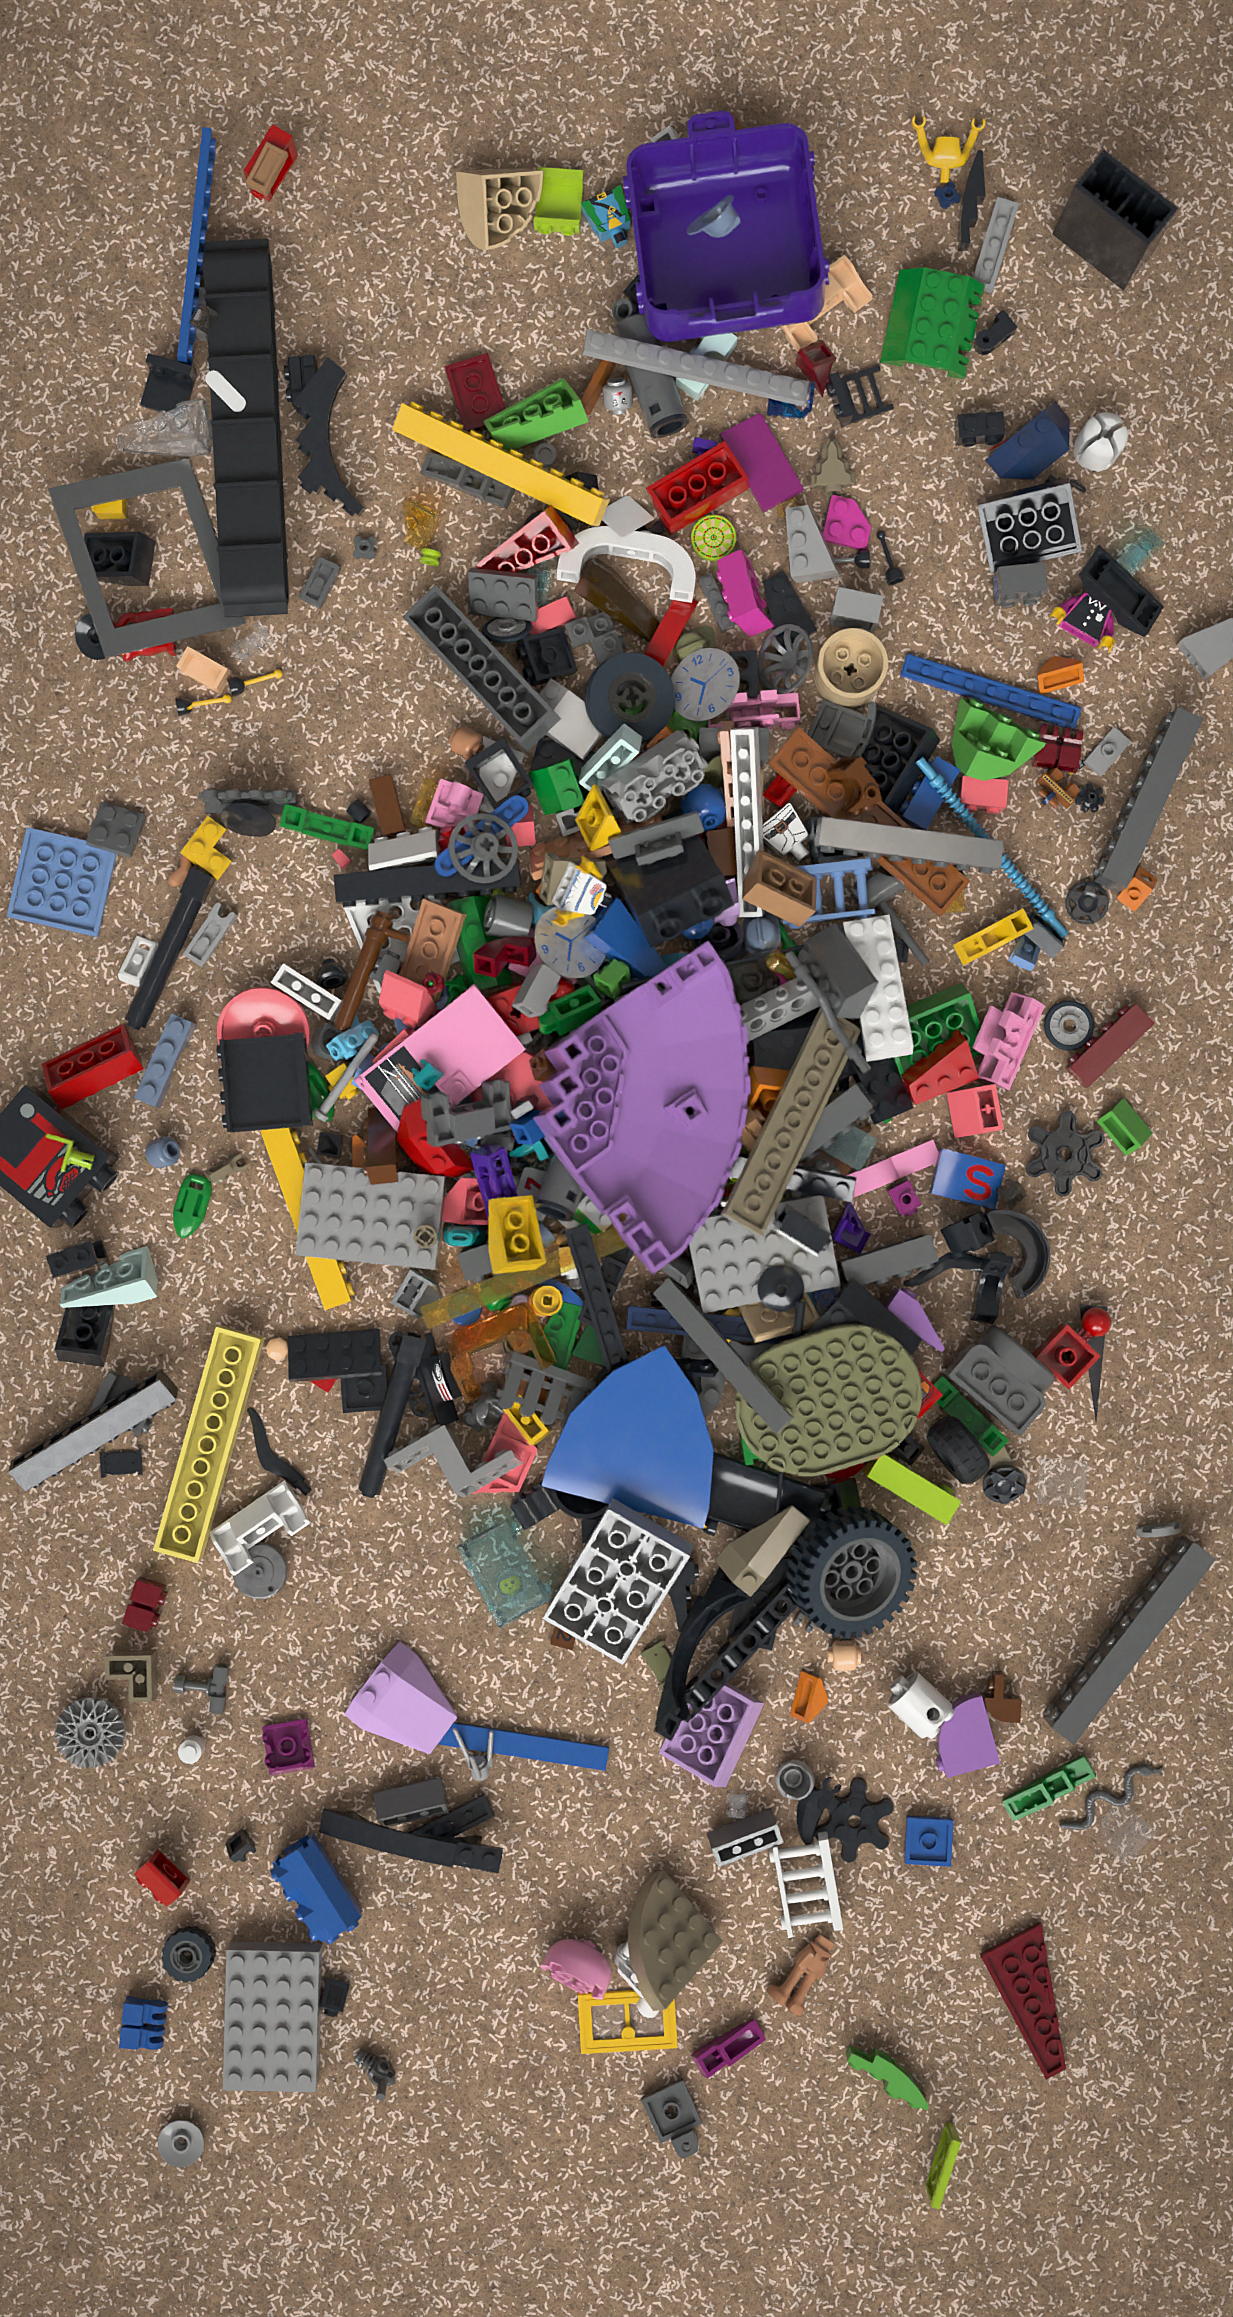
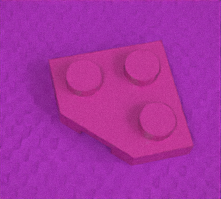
(846, 524)

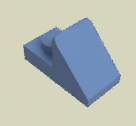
(1024, 953)

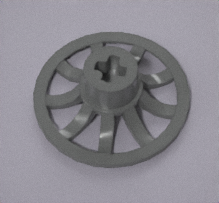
(789, 661)
(483, 847)

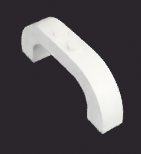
(636, 545)

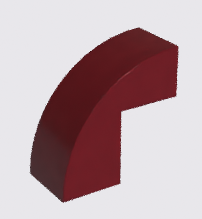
(494, 955)

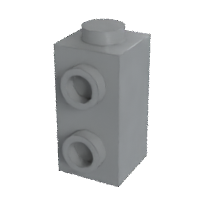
(536, 990)

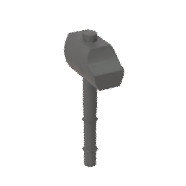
(879, 891)

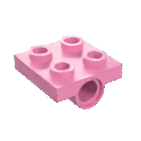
(453, 804)

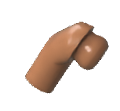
(179, 876)

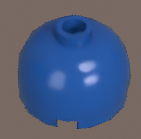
(708, 803)

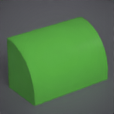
(1125, 1127)

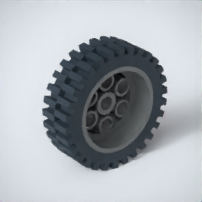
(849, 1585)

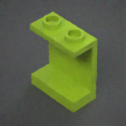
(559, 201)

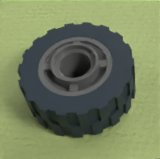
(186, 1968)

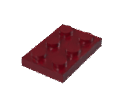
(475, 391)

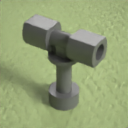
(214, 1687)

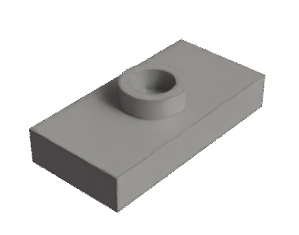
(1107, 751)

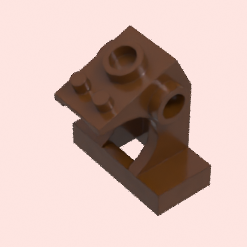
(853, 770)

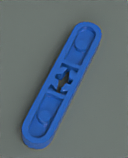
(510, 812)

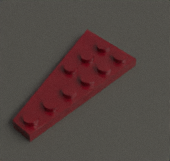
(1025, 1984)

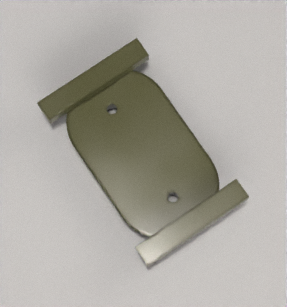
(658, 1663)

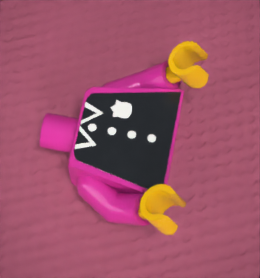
(1086, 620)

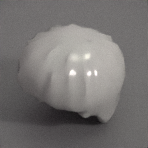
(795, 1779)

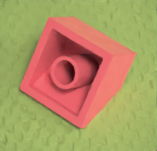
(406, 1000)
(464, 1204)

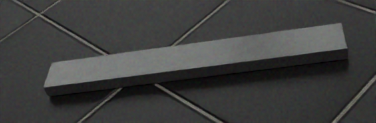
(723, 1355)

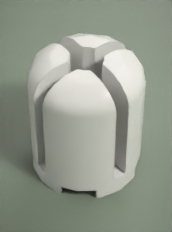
(1100, 441)

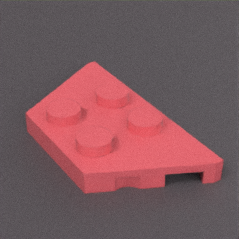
(509, 1438)

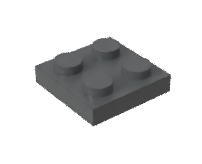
(116, 829)

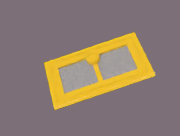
(618, 2026)

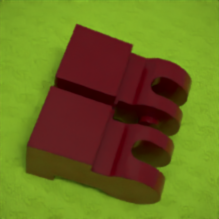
(1066, 755)

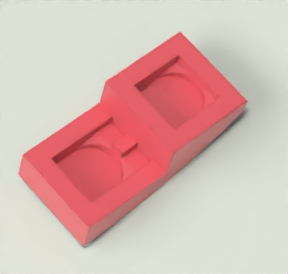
(553, 616)

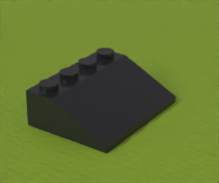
(1029, 524)
(893, 754)

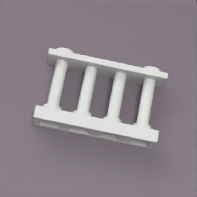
(828, 1892)

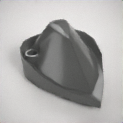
(322, 1037)

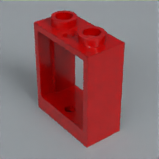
(283, 141)

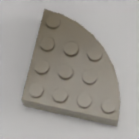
(667, 1940)

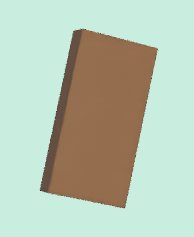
(266, 169)

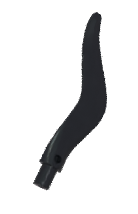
(945, 1262)
(269, 1460)

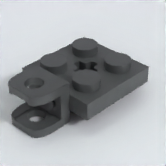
(676, 2127)

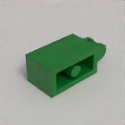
(570, 1011)

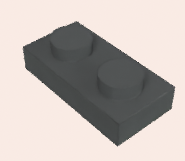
(320, 582)

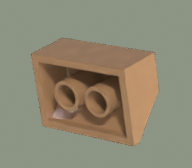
(780, 889)

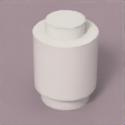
(191, 1749)

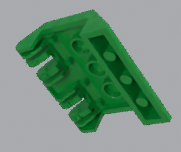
(932, 320)

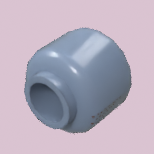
(162, 1152)

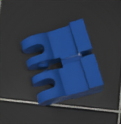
(137, 2013)

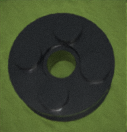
(726, 941)

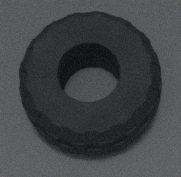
(958, 1450)

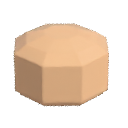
(277, 1348)

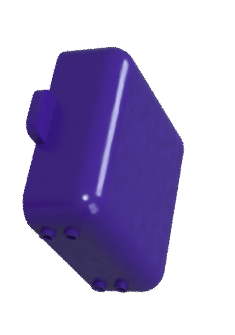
(759, 273)

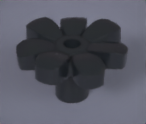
(1089, 798)

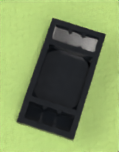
(1120, 592)

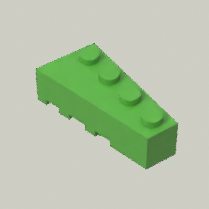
(537, 416)

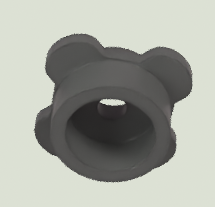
(369, 552)

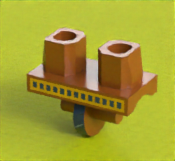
(1063, 796)

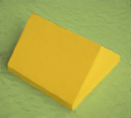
(596, 820)

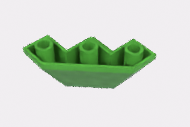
(989, 743)

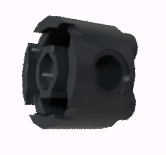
(967, 1234)

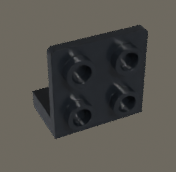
(167, 383)

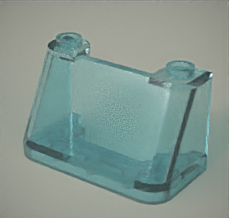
(504, 1572)

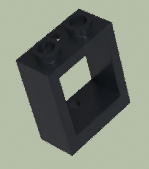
(487, 756)

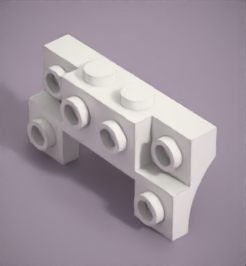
(255, 1523)

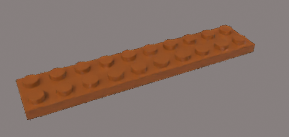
(805, 768)

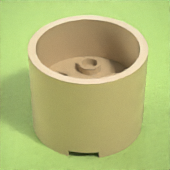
(854, 650)

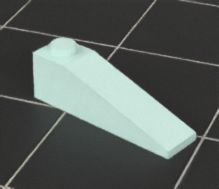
(123, 1282)

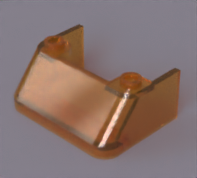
(514, 1324)

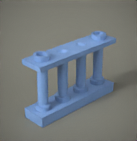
(837, 871)

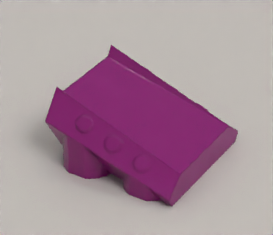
(288, 1747)

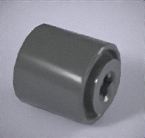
(507, 917)

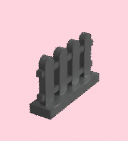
(270, 800)
(535, 1381)

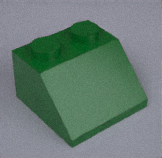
(558, 786)

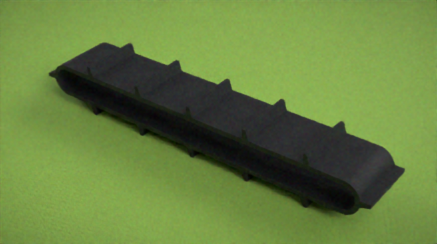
(247, 441)

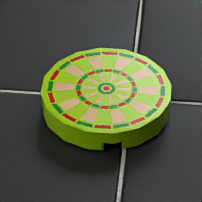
(713, 538)

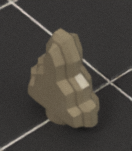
(832, 470)

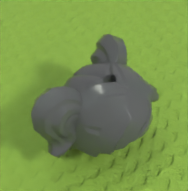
(486, 1409)

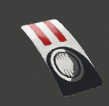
(438, 1377)

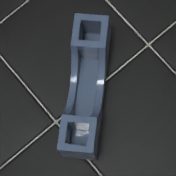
(160, 1068)

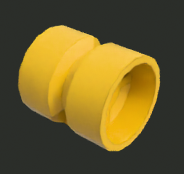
(545, 1300)

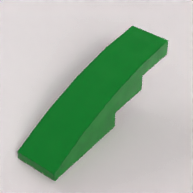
(1049, 1787)

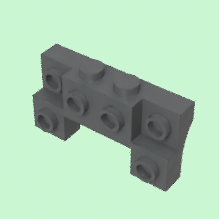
(602, 637)
(467, 1120)

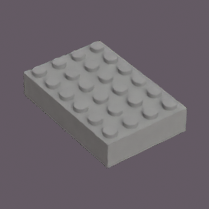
(366, 1222)
(732, 1259)
(618, 1581)
(272, 2016)

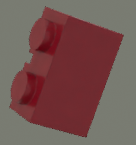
(146, 1599)

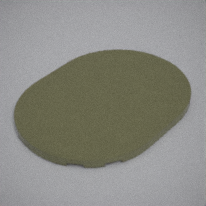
(848, 1395)

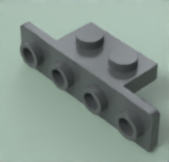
(657, 840)

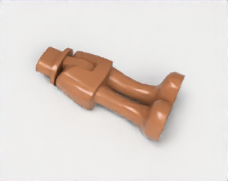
(813, 1962)

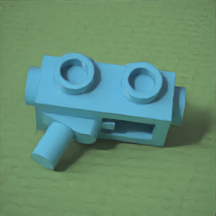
(351, 1040)

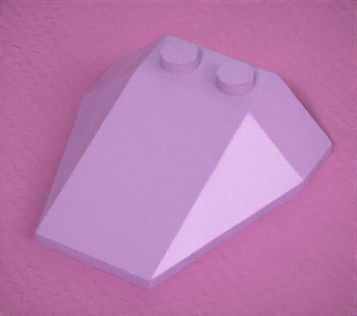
(403, 1702)

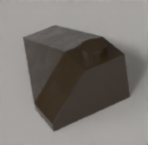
(613, 596)

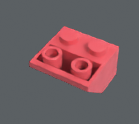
(974, 1111)

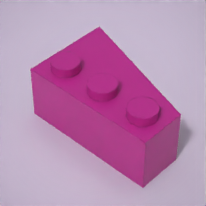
(742, 593)

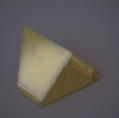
(420, 524)

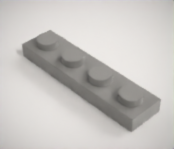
(995, 242)

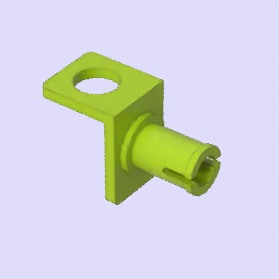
(73, 1156)

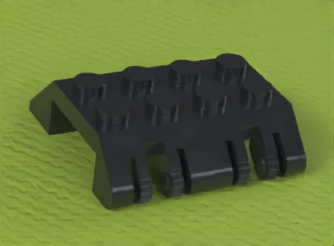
(781, 1046)
(859, 1306)

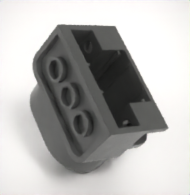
(1002, 1378)

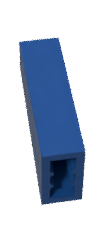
(621, 939)

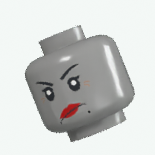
(617, 395)

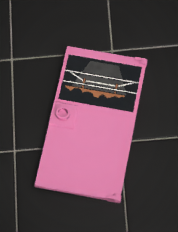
(462, 1040)

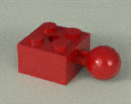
(520, 1023)
(1081, 1355)

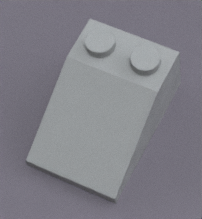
(574, 728)

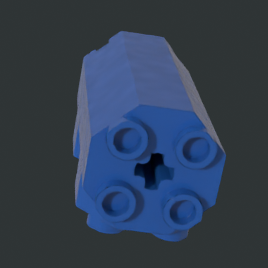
(317, 1888)

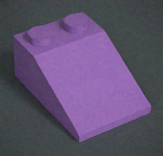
(909, 1311)

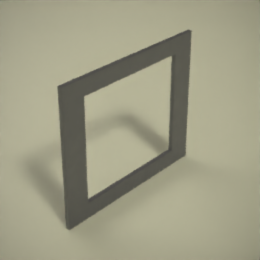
(123, 486)

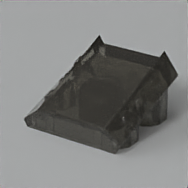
(752, 979)

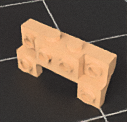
(843, 285)

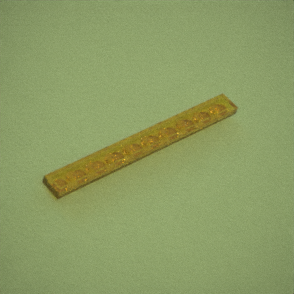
(513, 1282)

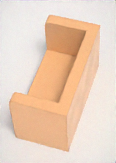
(204, 670)

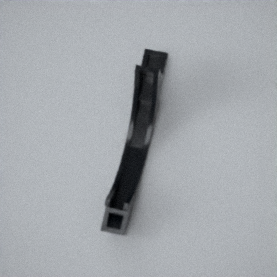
(719, 1599)
(442, 1851)

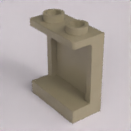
(554, 870)

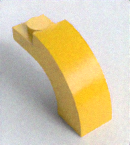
(993, 937)

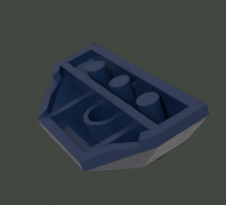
(1033, 446)

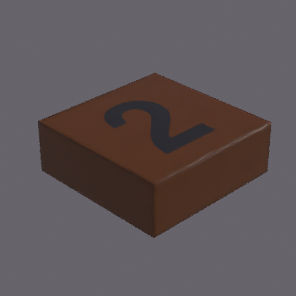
(562, 1639)

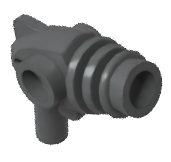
(379, 2072)

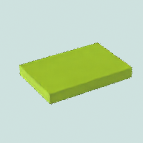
(942, 2165)

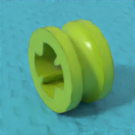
(430, 557)

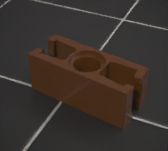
(387, 805)

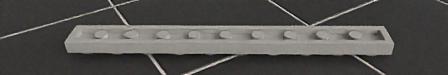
(695, 367)

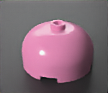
(583, 1962)

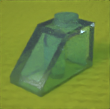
(1140, 552)

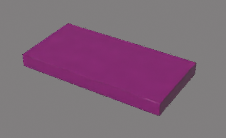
(763, 461)

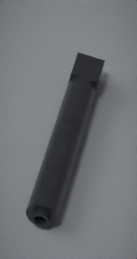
(193, 895)
(392, 1410)

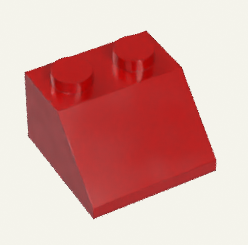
(161, 1878)

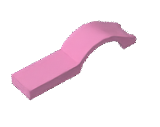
(895, 1167)

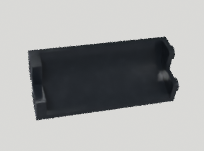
(747, 1496)

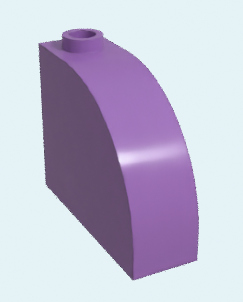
(966, 1739)

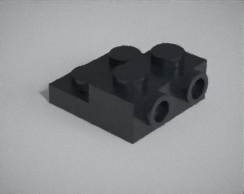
(545, 656)

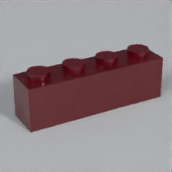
(1110, 1045)

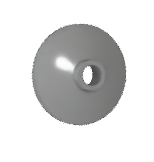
(175, 2152)

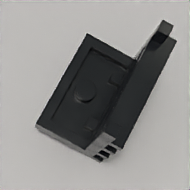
(842, 401)

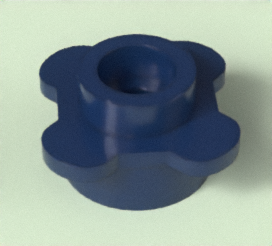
(944, 201)

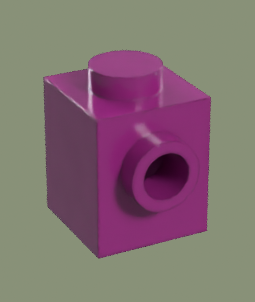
(904, 1198)

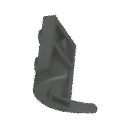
(842, 729)

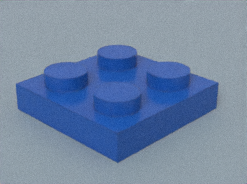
(928, 1841)

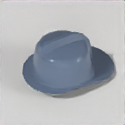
(716, 221)
(761, 933)

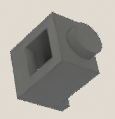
(389, 962)

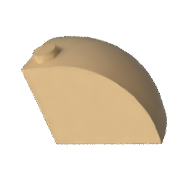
(497, 203)

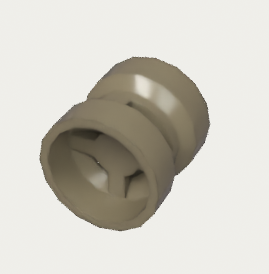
(429, 1236)

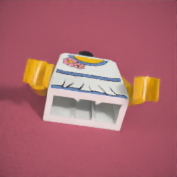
(579, 892)

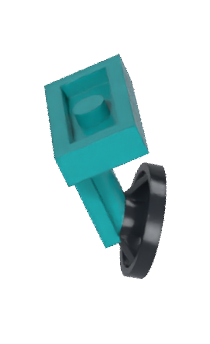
(541, 1147)

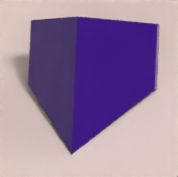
(850, 1230)

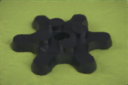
(1080, 1150)
(870, 1814)

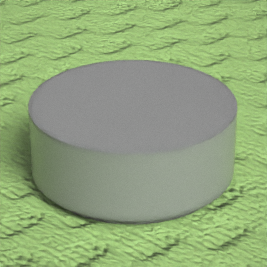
(546, 454)

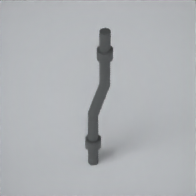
(852, 1050)

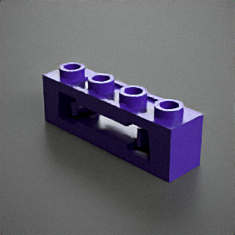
(489, 1179)

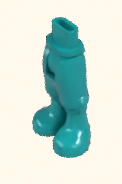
(465, 1235)

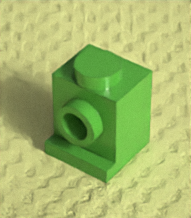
(610, 978)

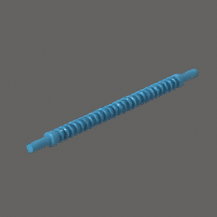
(936, 781)

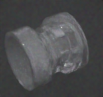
(737, 1804)

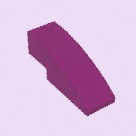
(728, 2048)

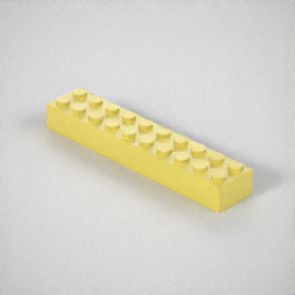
(208, 1444)

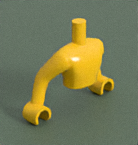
(947, 150)

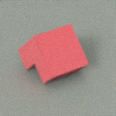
(524, 830)

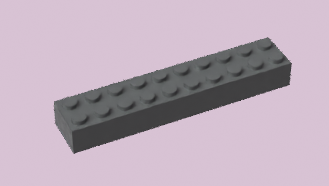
(1128, 1638)

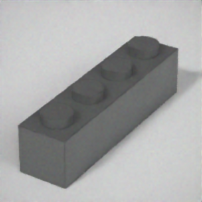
(715, 602)

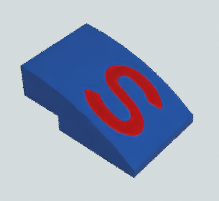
(967, 1178)

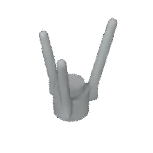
(478, 1765)

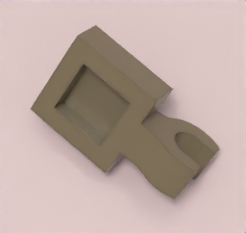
(221, 1171)

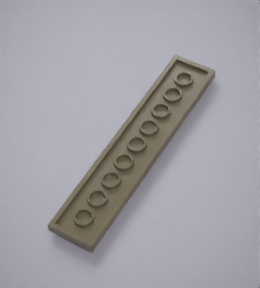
(789, 1126)

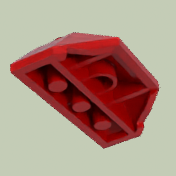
(443, 1160)

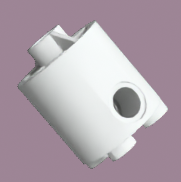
(912, 1700)

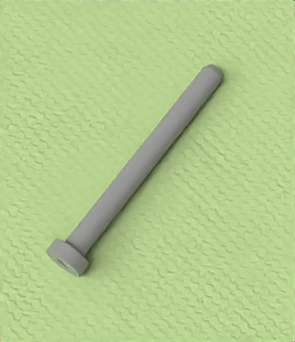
(321, 1113)

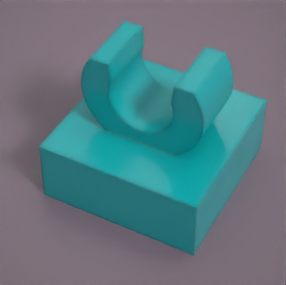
(427, 1076)

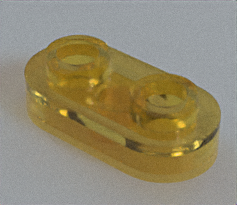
(777, 962)

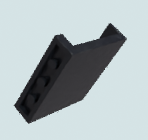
(265, 1083)

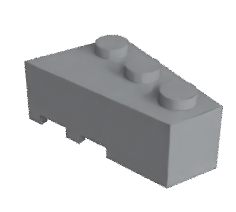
(807, 547)

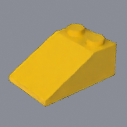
(514, 1235)

